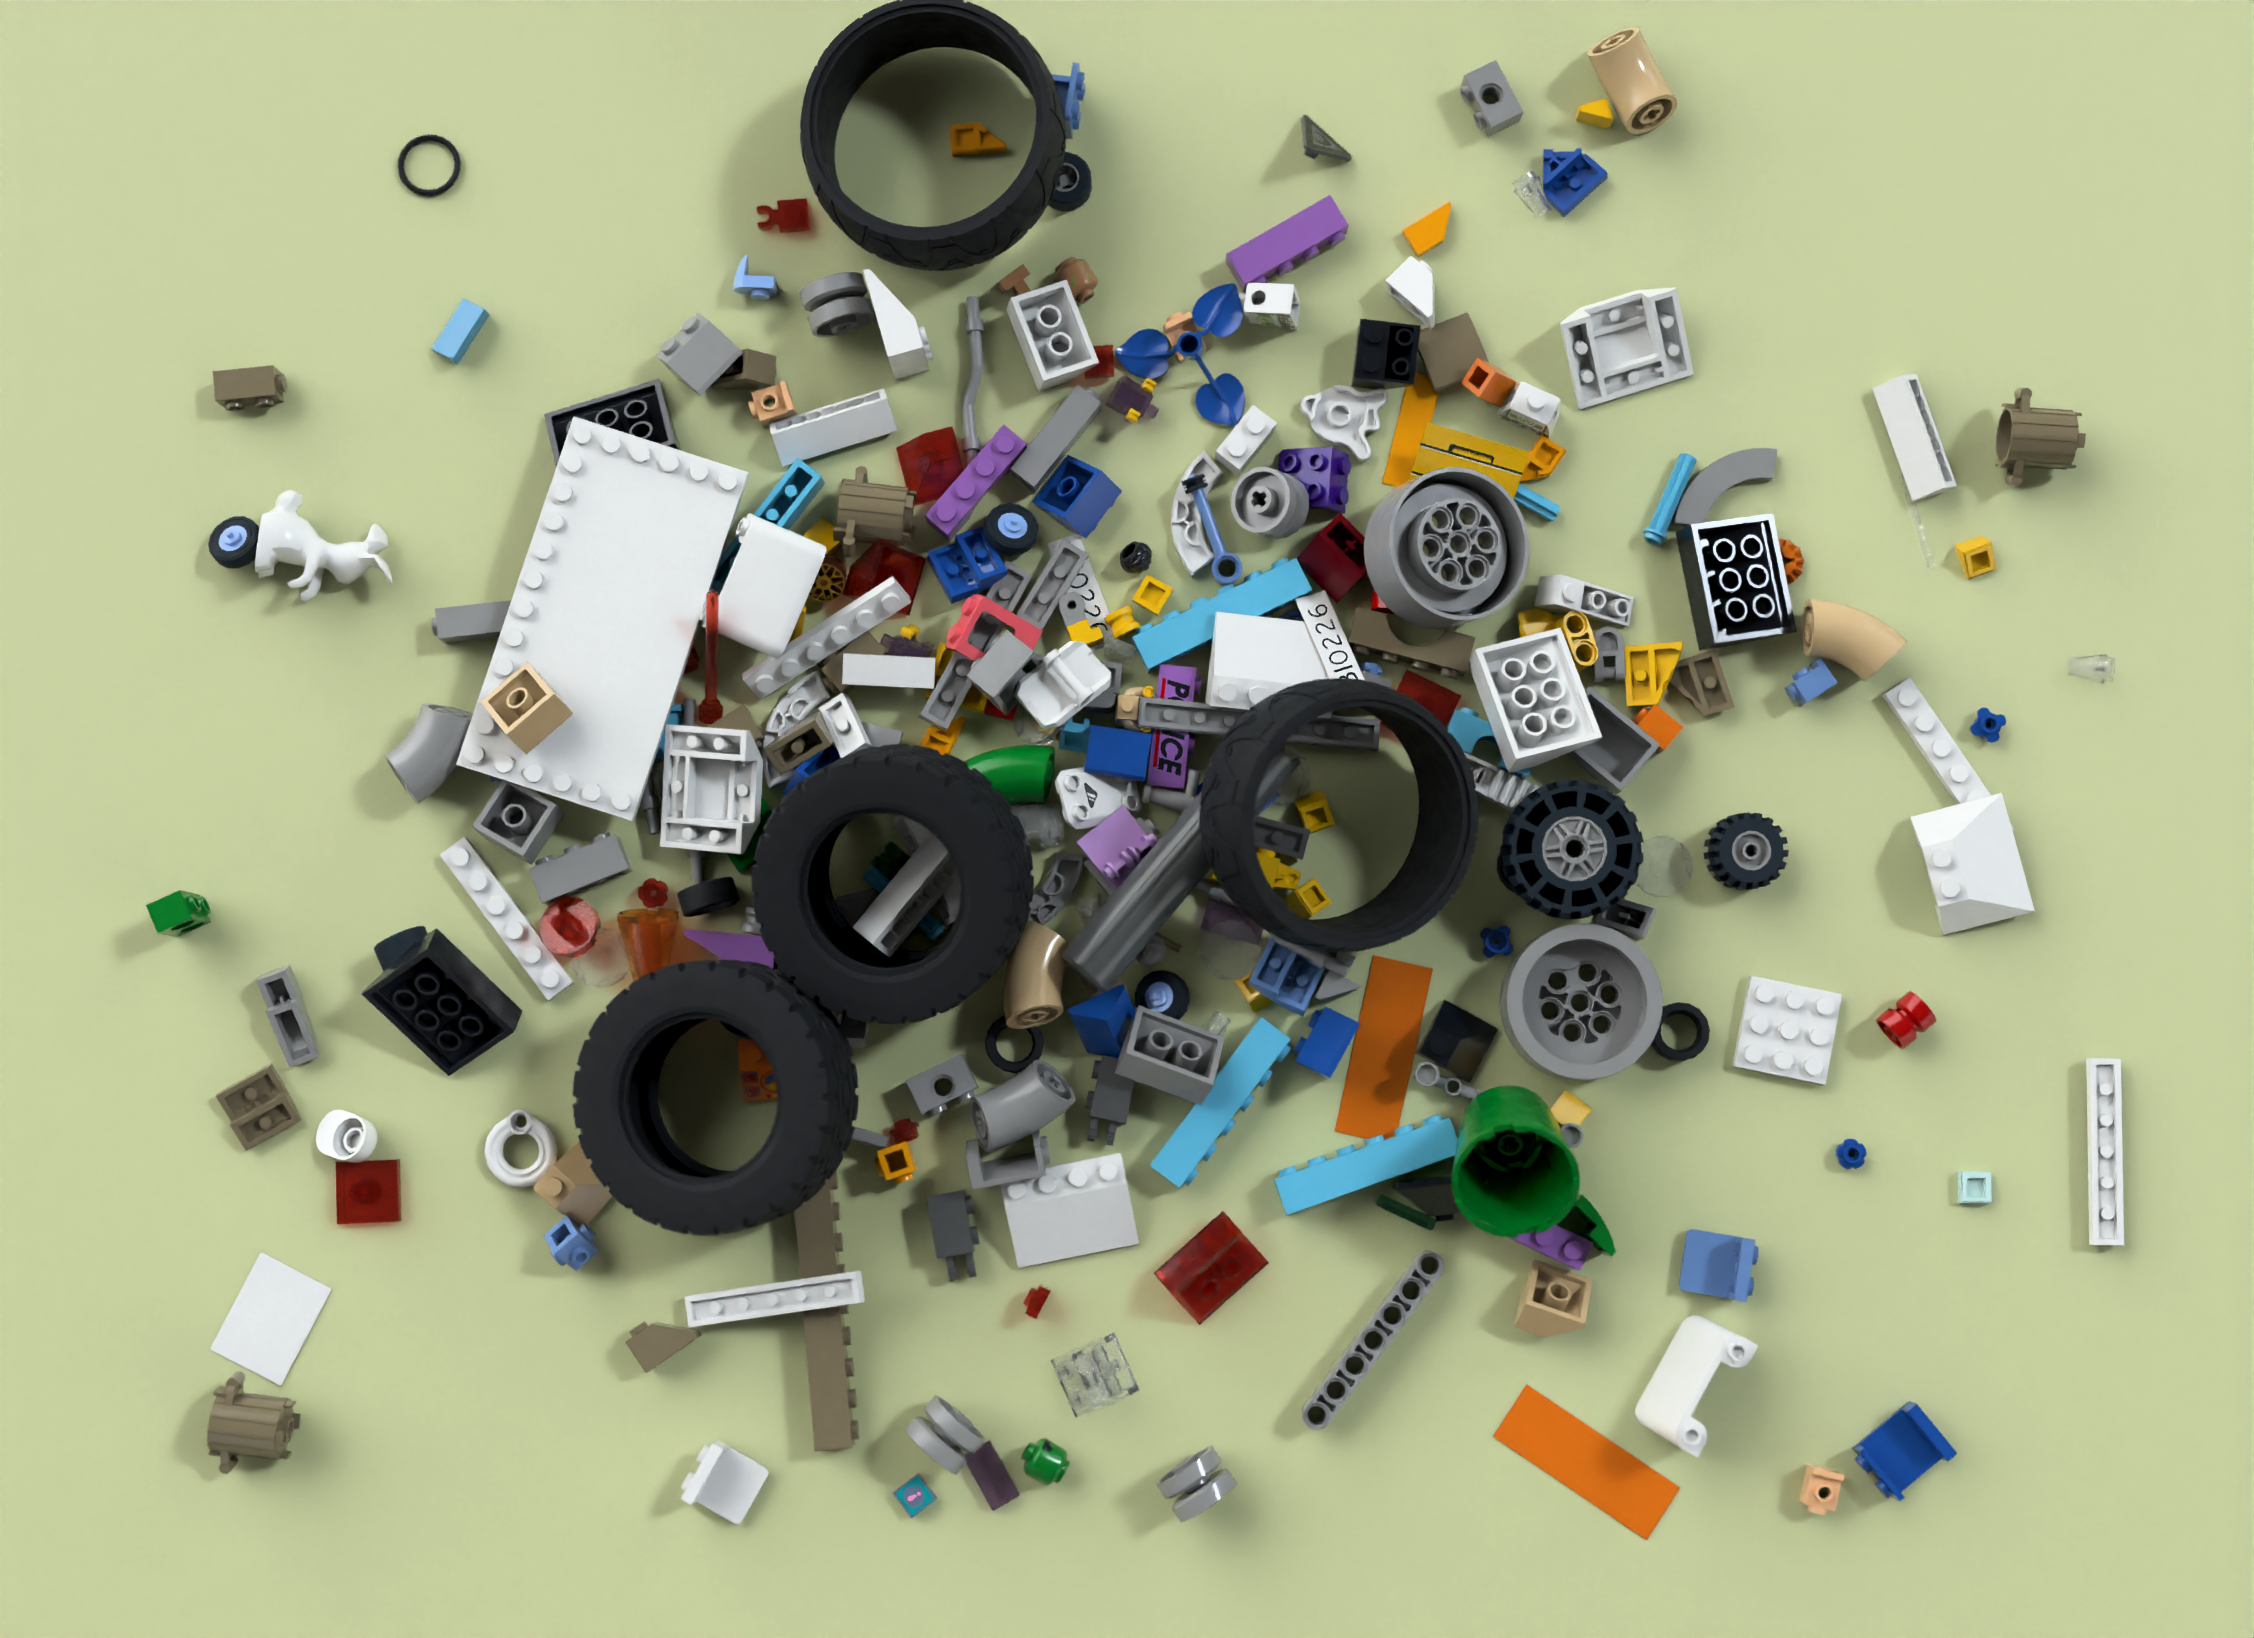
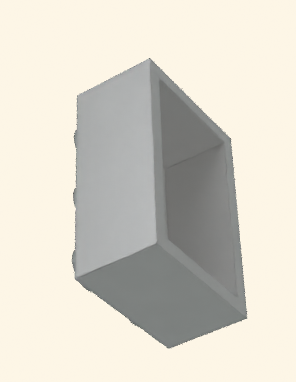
(1621, 749)

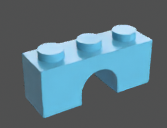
(1470, 729)

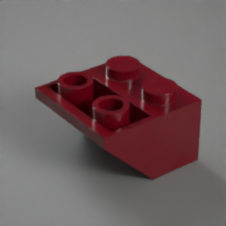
(1335, 558)

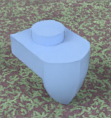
(757, 286)

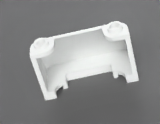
(767, 585)
(1683, 1378)

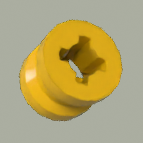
(1122, 622)

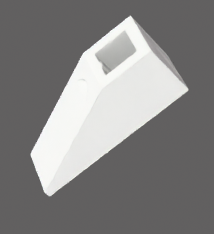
(1569, 594)

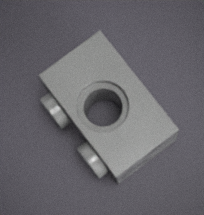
(1491, 81)
(923, 1085)

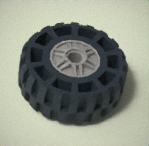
(1605, 844)

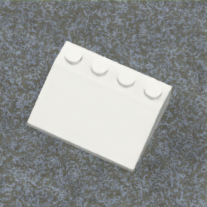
(1258, 658)
(1533, 699)
(1070, 1211)

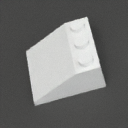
(903, 339)

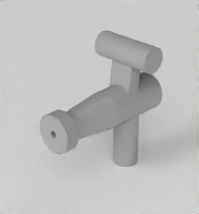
(1174, 799)

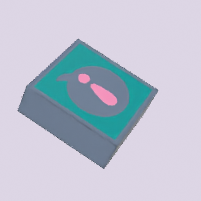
(915, 1495)

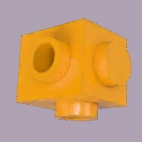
(896, 1162)

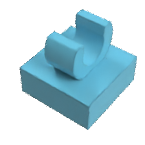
(1075, 736)

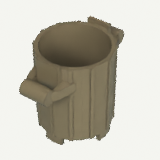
(2035, 437)
(873, 513)
(249, 1424)

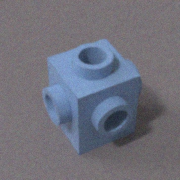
(571, 1249)

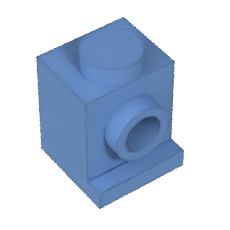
(1810, 683)

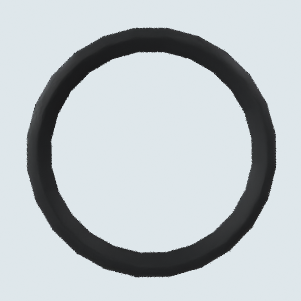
(457, 163)

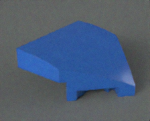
(1569, 178)

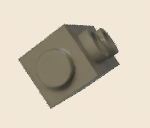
(249, 386)
(834, 663)

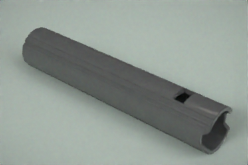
(1154, 891)

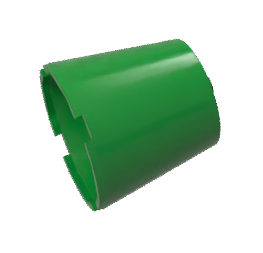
(1513, 1164)

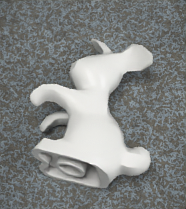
(295, 541)

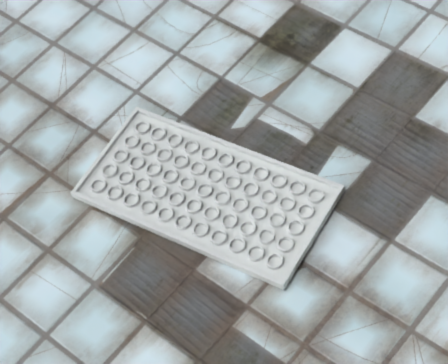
(608, 612)

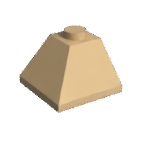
(574, 1187)
(1553, 1301)

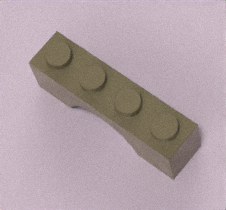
(1373, 635)

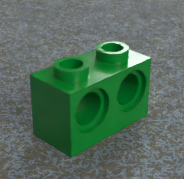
(179, 913)

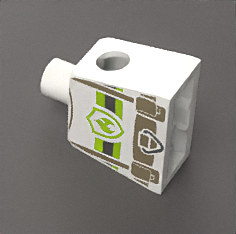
(1271, 305)
(1531, 409)

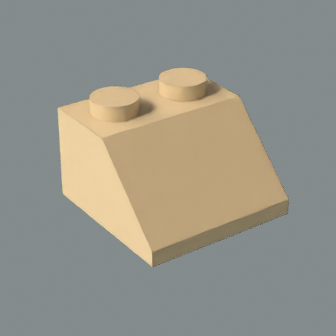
(526, 708)

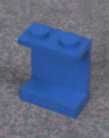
(1902, 1450)

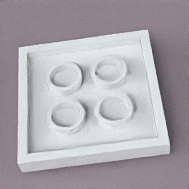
(1787, 1030)

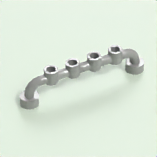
(1428, 1074)

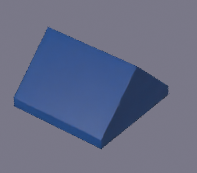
(1118, 753)
(1104, 1021)

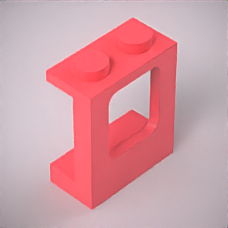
(971, 610)

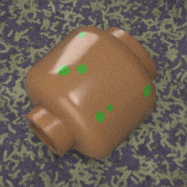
(1079, 277)

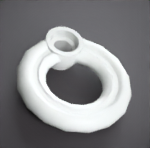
(506, 1128)

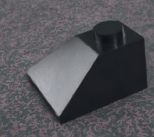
(1456, 1041)
(1431, 1196)

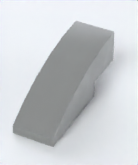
(288, 1015)

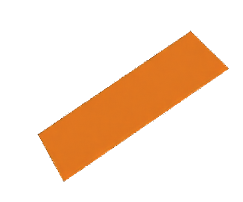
(1383, 1048)
(1586, 1462)

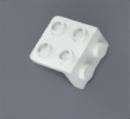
(724, 1481)

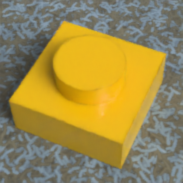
(1152, 595)

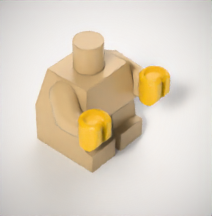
(1127, 708)

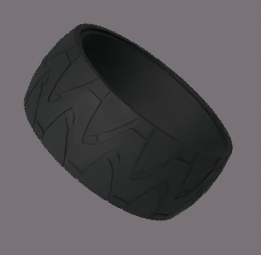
(887, 35)
(1442, 837)

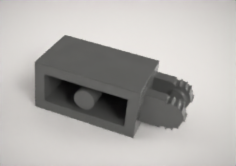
(1110, 1098)
(953, 1229)

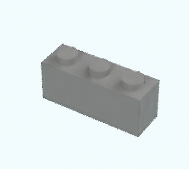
(580, 868)

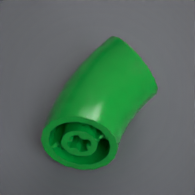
(1018, 771)

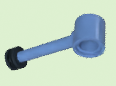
(1195, 486)

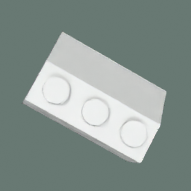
(1051, 334)

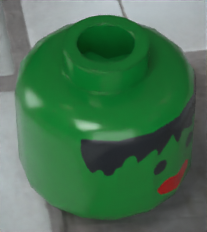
(1045, 1461)

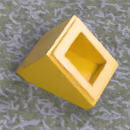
(1595, 113)
(823, 533)
(1976, 556)
(1314, 811)
(1308, 900)
(1254, 998)
(1569, 1109)

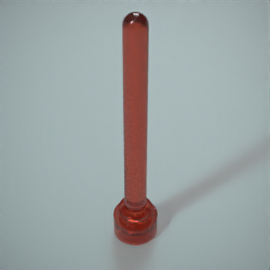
(710, 709)

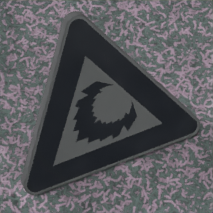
(1318, 142)

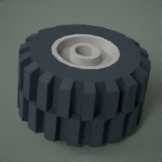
(1746, 851)

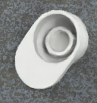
(346, 1136)

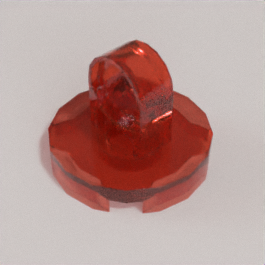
(569, 927)

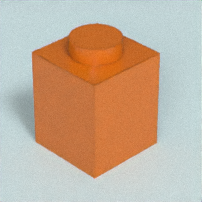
(1488, 382)
(1658, 725)

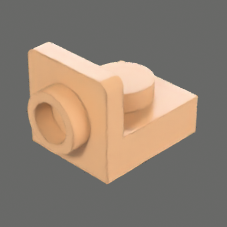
(1176, 326)

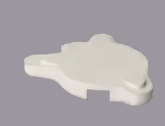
(1344, 416)

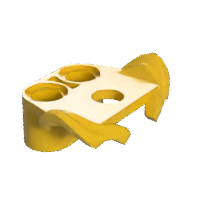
(1540, 620)

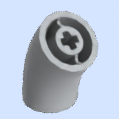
(430, 749)
(1020, 1105)

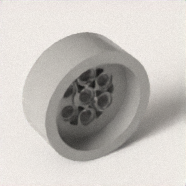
(1413, 581)
(1630, 1018)

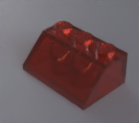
(1211, 1268)

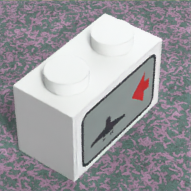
(1245, 440)

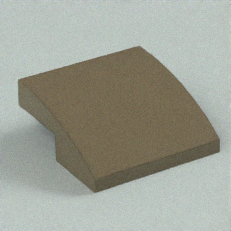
(1450, 351)
(258, 1106)

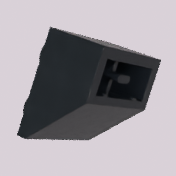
(1385, 355)

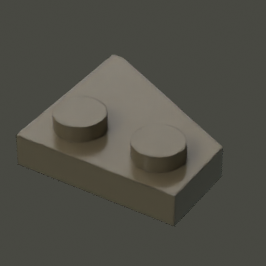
(1703, 683)

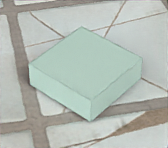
(1974, 1187)

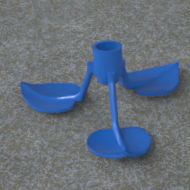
(1147, 354)

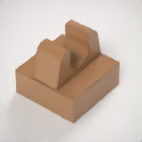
(1015, 281)

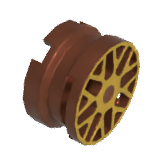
(829, 579)

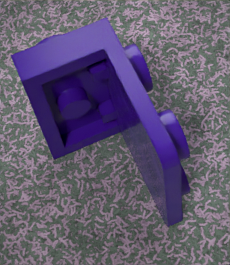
(1322, 472)

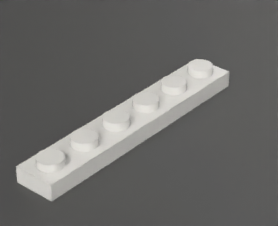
(827, 637)
(1935, 743)
(507, 918)
(2105, 1151)
(774, 1298)

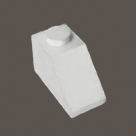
(1414, 289)

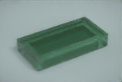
(1405, 1212)

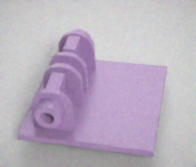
(1117, 846)

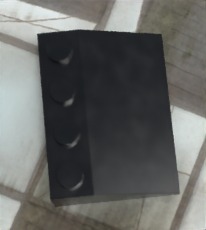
(634, 411)
(1735, 581)
(443, 1003)

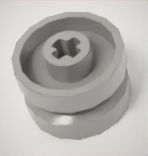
(837, 304)
(1269, 502)
(942, 1439)
(1198, 1486)

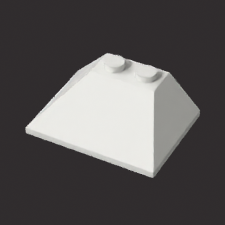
(1626, 345)
(710, 789)
(1972, 863)

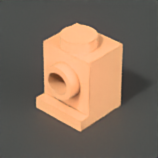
(780, 410)
(1816, 1478)

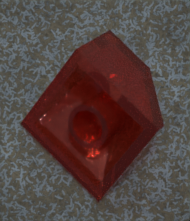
(930, 463)
(879, 564)

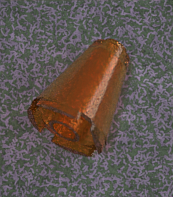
(647, 938)

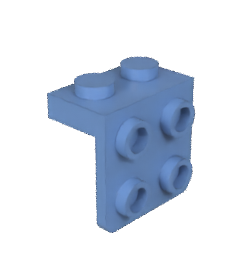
(1071, 92)
(1718, 1265)

